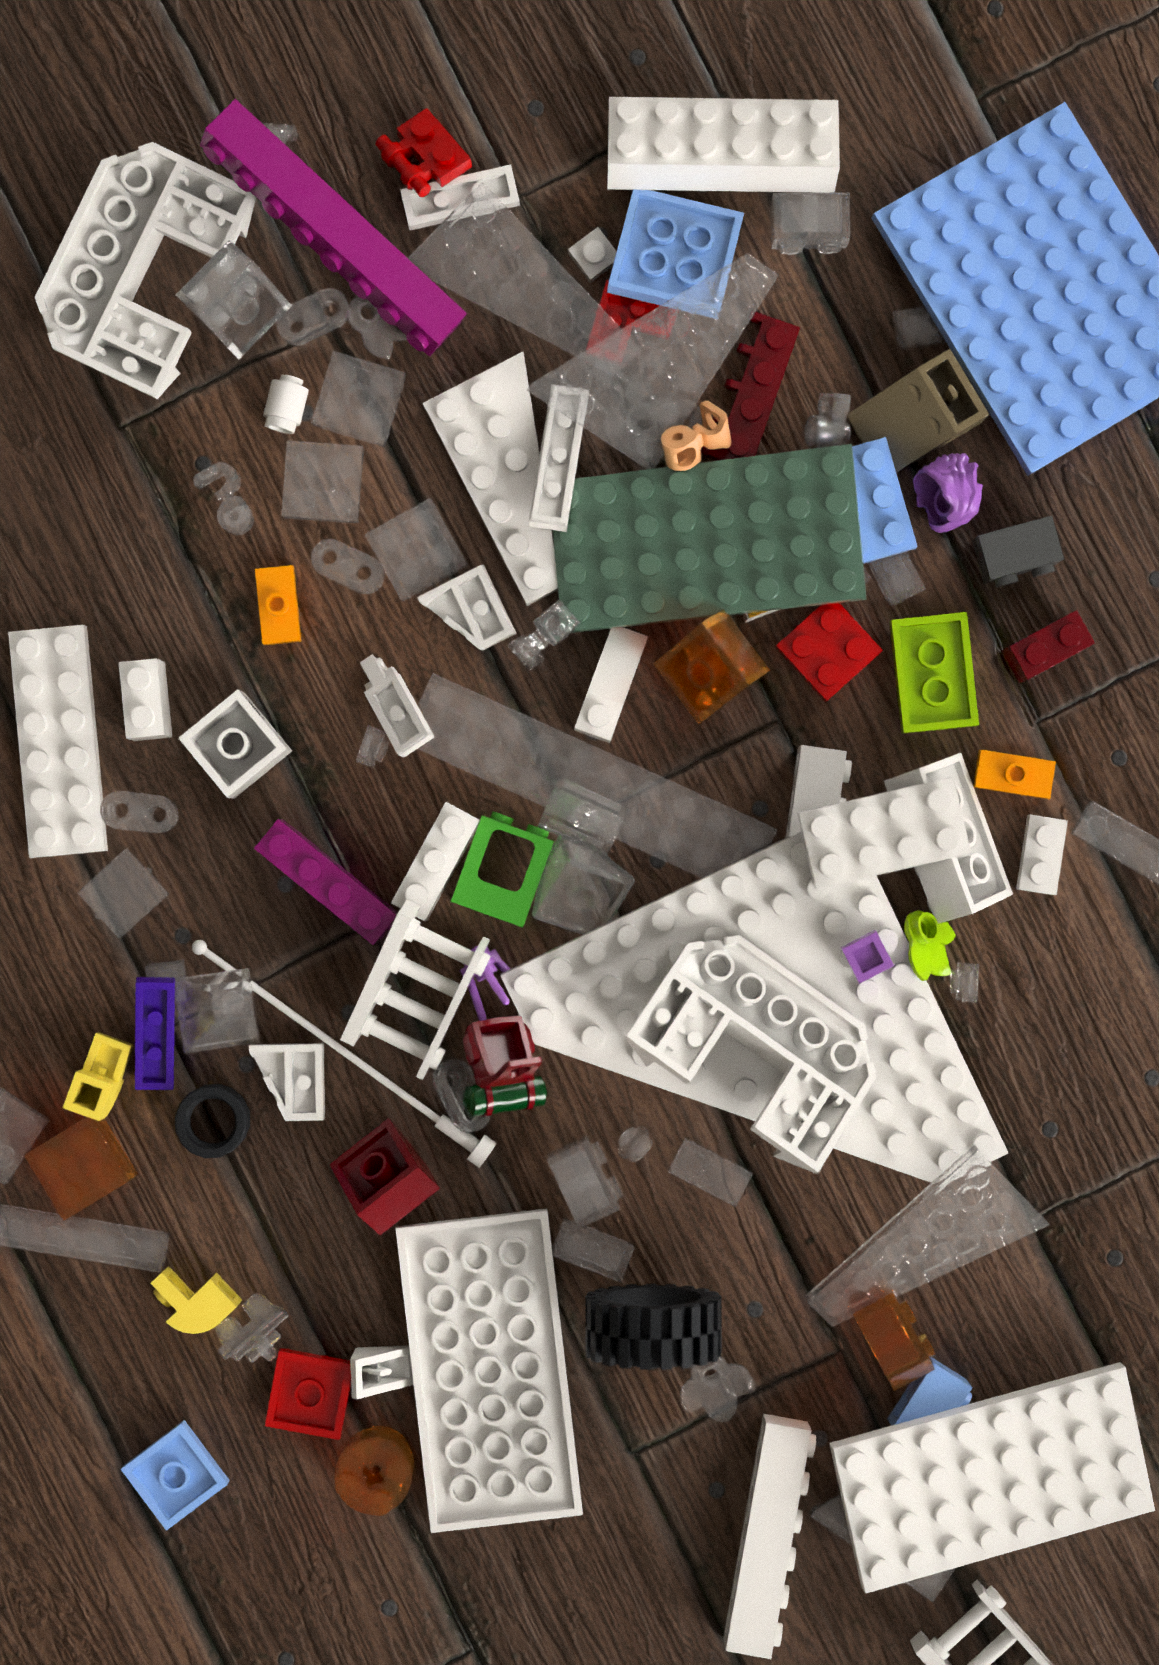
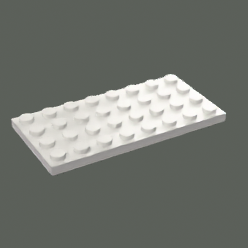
(489, 1370)
(992, 1477)

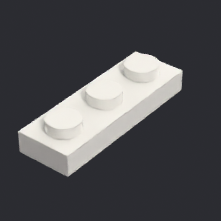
(444, 200)

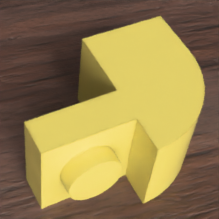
(100, 1080)
(197, 1310)

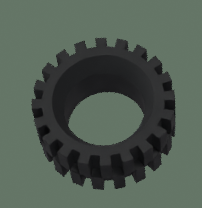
(653, 1326)

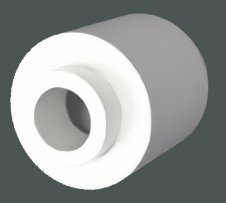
(285, 404)

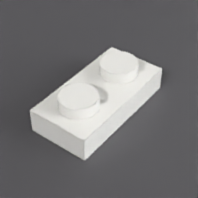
(1041, 854)

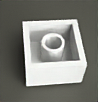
(235, 744)

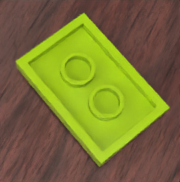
(934, 672)

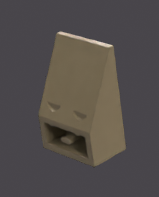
(921, 411)

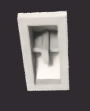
(380, 1370)

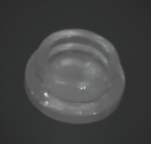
(634, 1143)

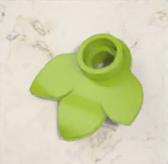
(927, 944)

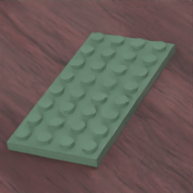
(712, 540)

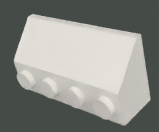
(968, 881)

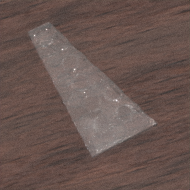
(505, 269)
(944, 1227)

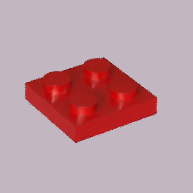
(828, 649)
(309, 1394)

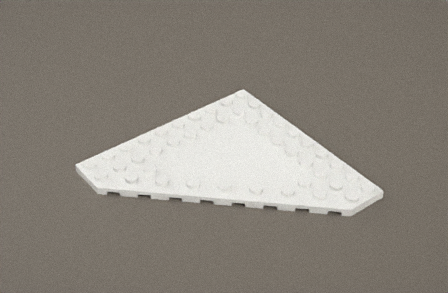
(594, 988)

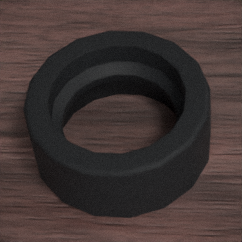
(183, 1121)

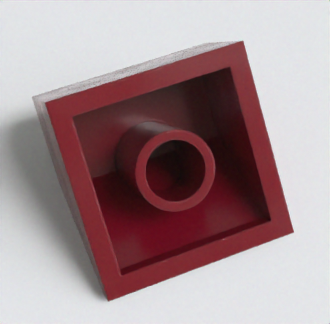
(384, 1177)

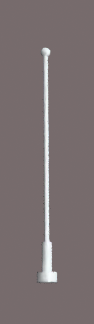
(479, 1148)

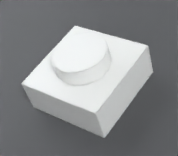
(593, 254)

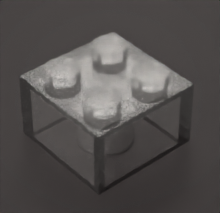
(234, 299)

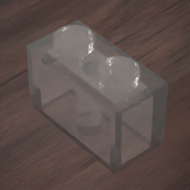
(810, 222)
(584, 1181)

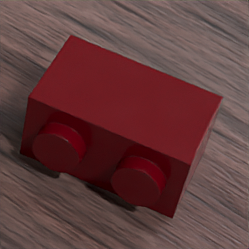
(1048, 647)

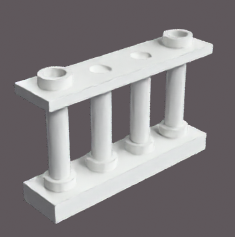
(379, 992)
(936, 1650)

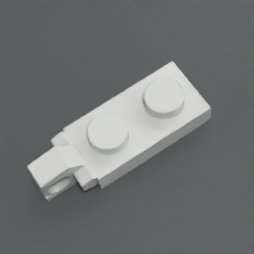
(395, 707)

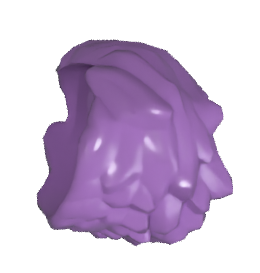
(948, 491)

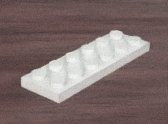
(57, 741)

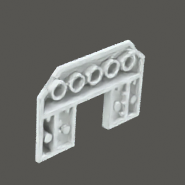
(110, 248)
(777, 1017)

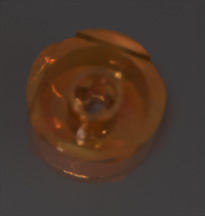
(371, 1492)

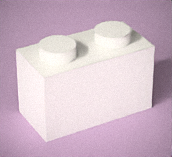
(145, 699)

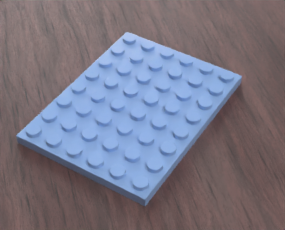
(1036, 285)

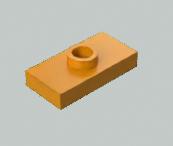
(278, 605)
(1014, 774)

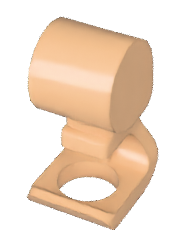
(683, 445)

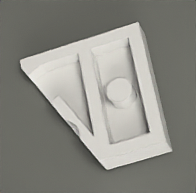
(471, 608)
(294, 1077)

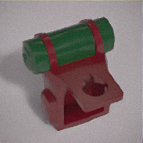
(502, 1067)

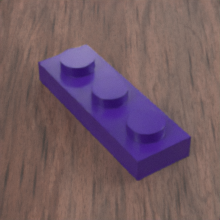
(154, 1033)

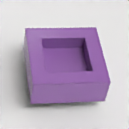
(867, 956)

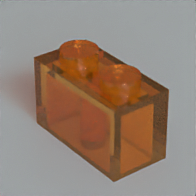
(894, 1341)

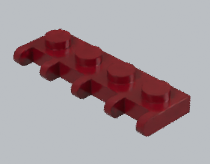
(758, 386)

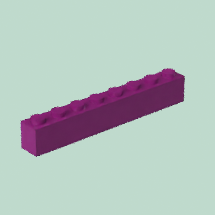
(331, 228)

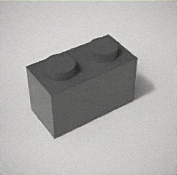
(1018, 550)

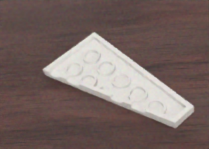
(496, 452)

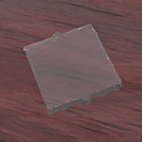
(123, 893)

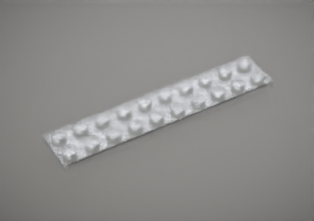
(531, 756)

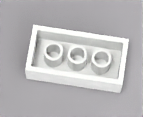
(884, 832)

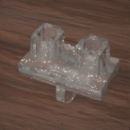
(255, 1337)

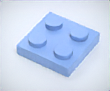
(175, 1475)

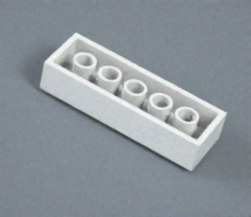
(723, 144)

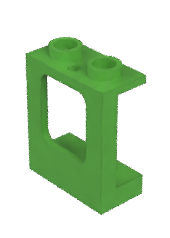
(490, 898)

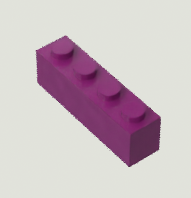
(327, 881)

